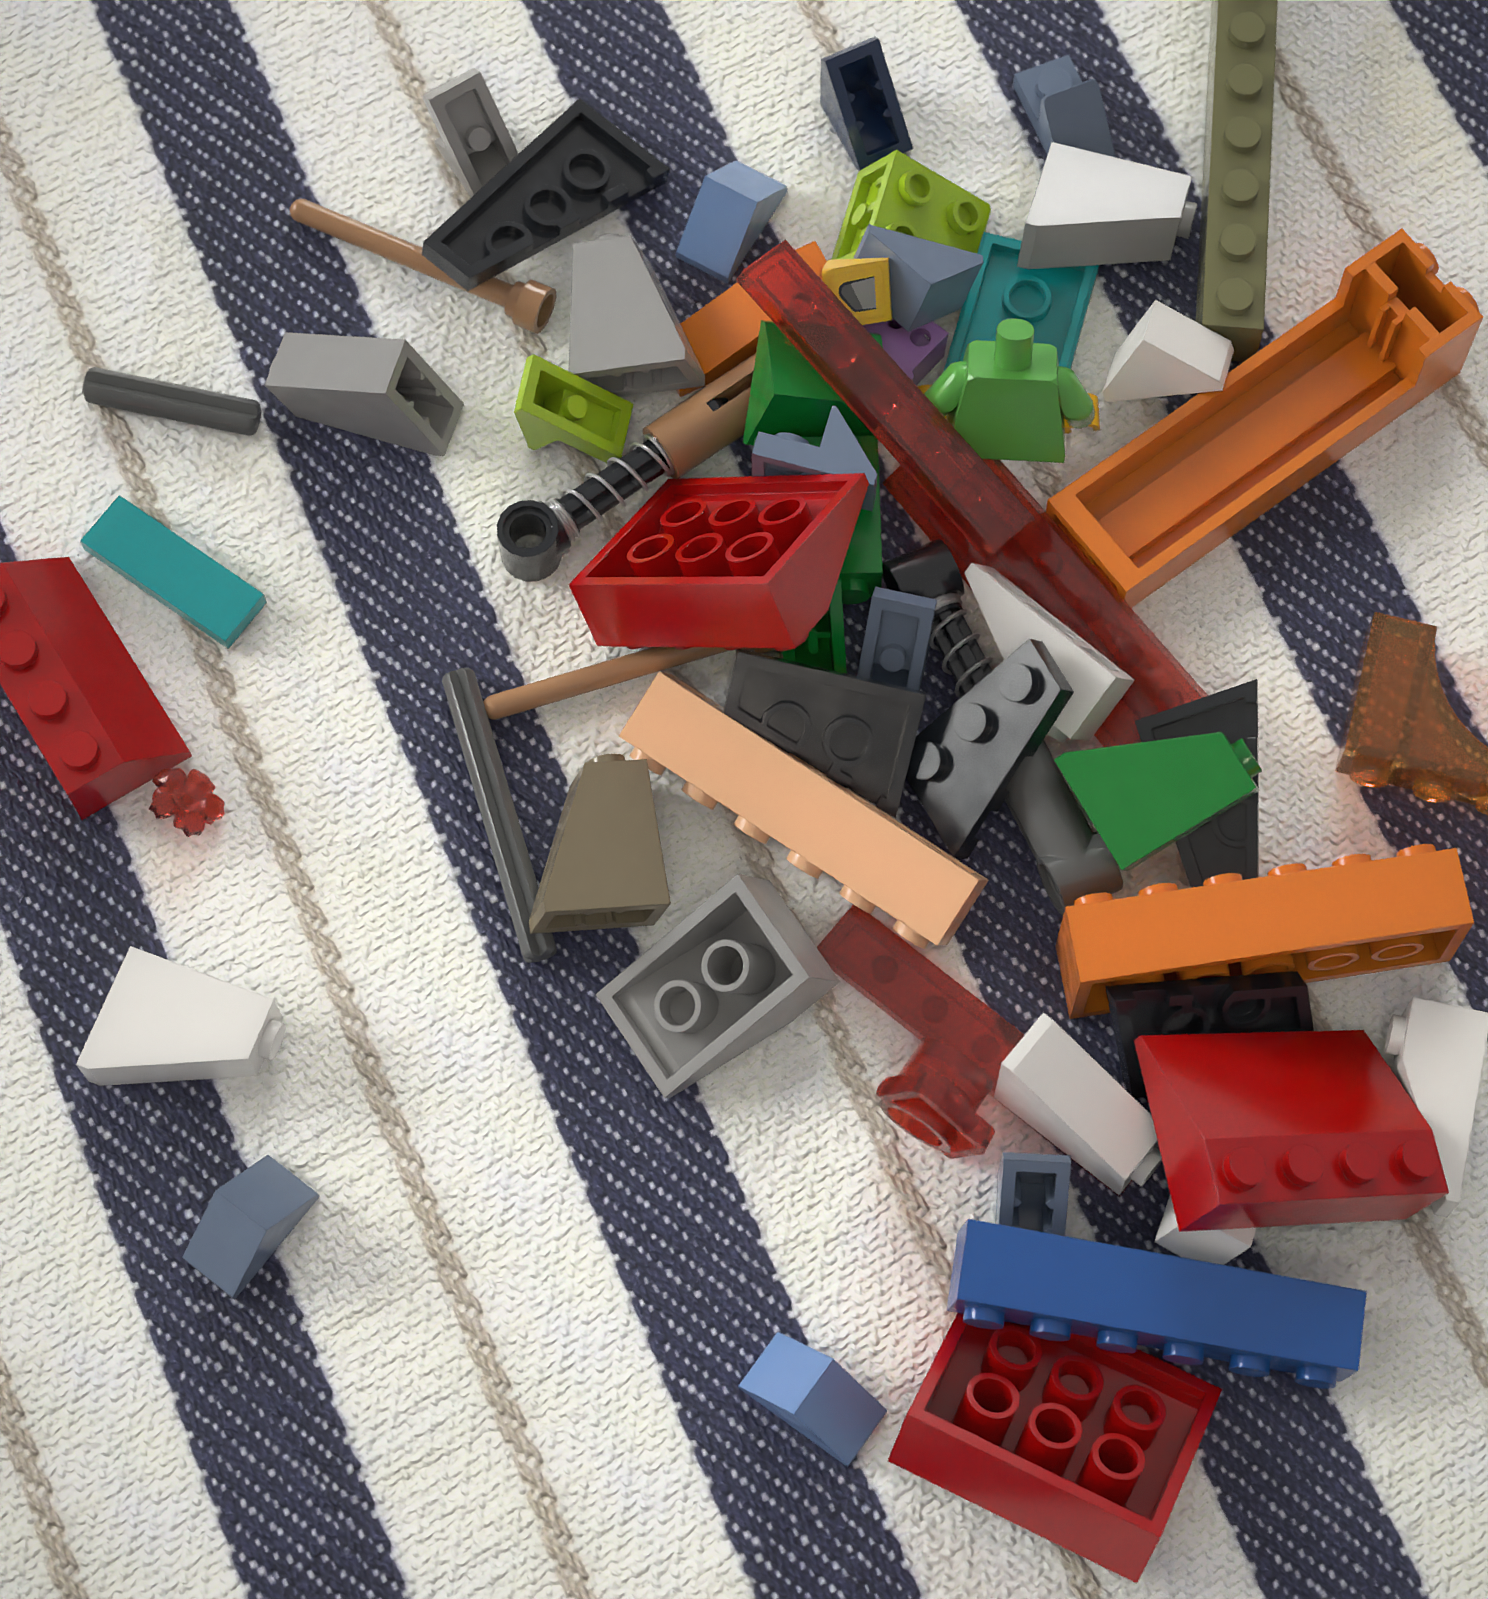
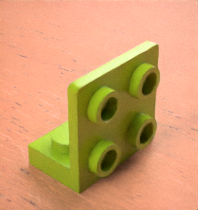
(911, 201)

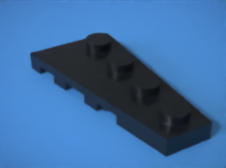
(546, 193)

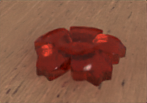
(187, 799)

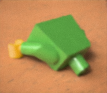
(1013, 397)

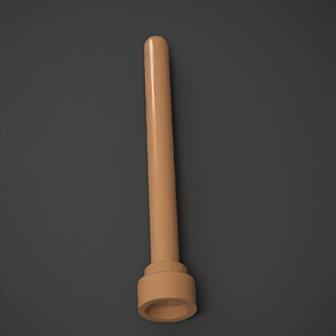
(527, 303)
(595, 678)

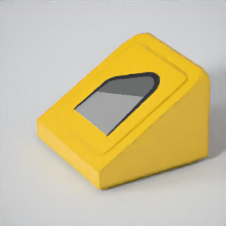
(861, 287)

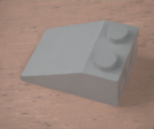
(717, 984)

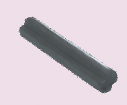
(171, 401)

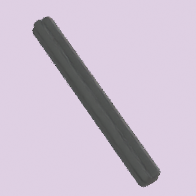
(496, 809)

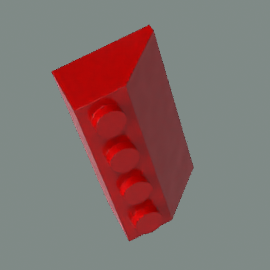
(79, 686)

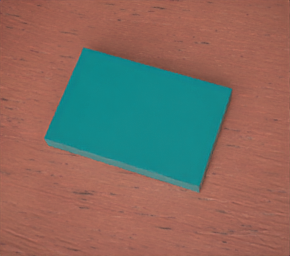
(1045, 297)

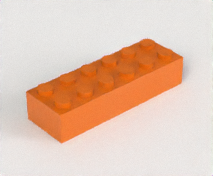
(1313, 921)

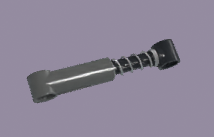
(1067, 851)

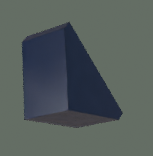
(863, 103)

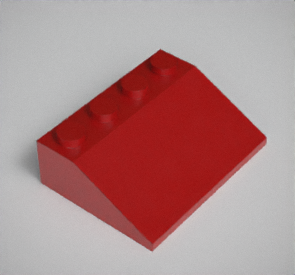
(723, 563)
(1286, 1130)
(1058, 1437)

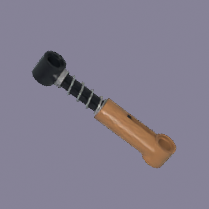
(669, 447)

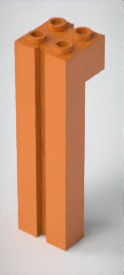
(1274, 424)

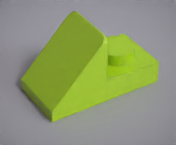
(570, 409)

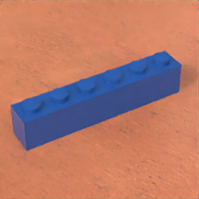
(1156, 1303)

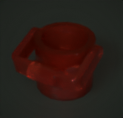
(939, 1100)

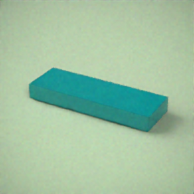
(173, 571)

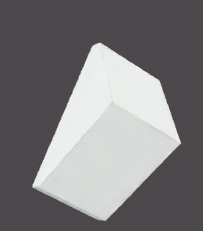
(1168, 358)

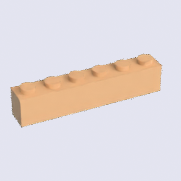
(803, 810)

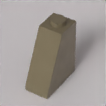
(604, 854)

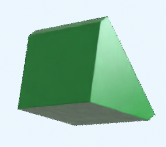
(790, 392)

